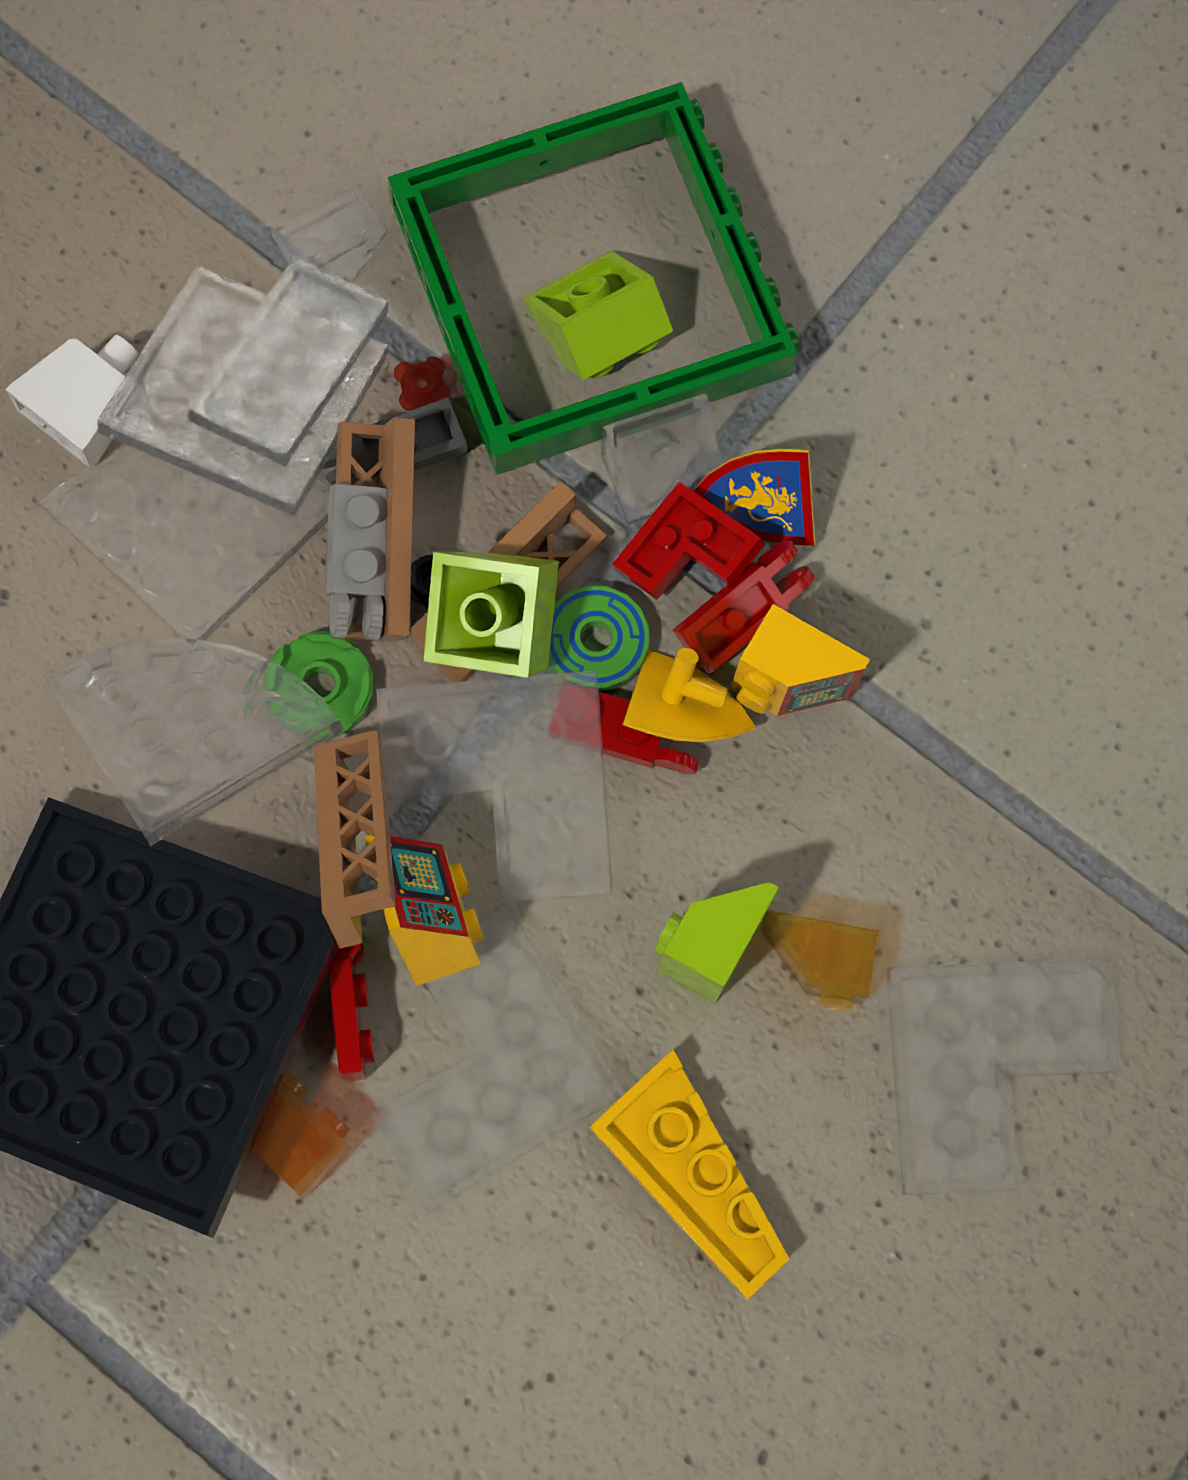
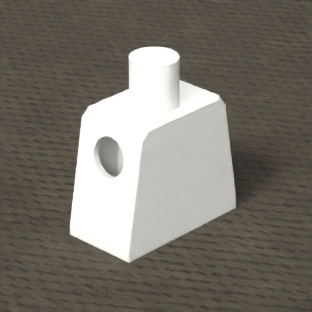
(70, 391)

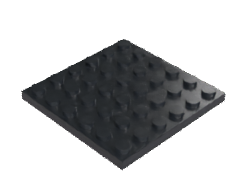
(147, 1011)

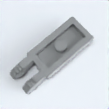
(356, 556)

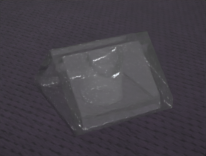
(658, 450)

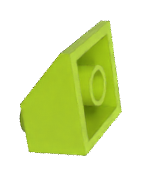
(600, 315)
(491, 612)
(711, 938)

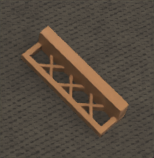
(396, 474)
(524, 540)
(340, 825)

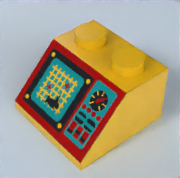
(794, 667)
(429, 913)

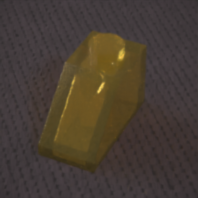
(824, 957)

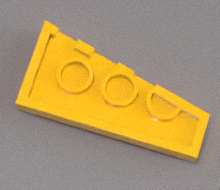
(682, 1163)

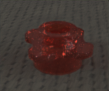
(409, 375)

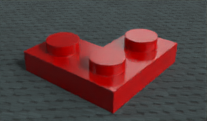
(683, 530)

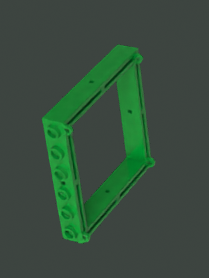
(555, 148)

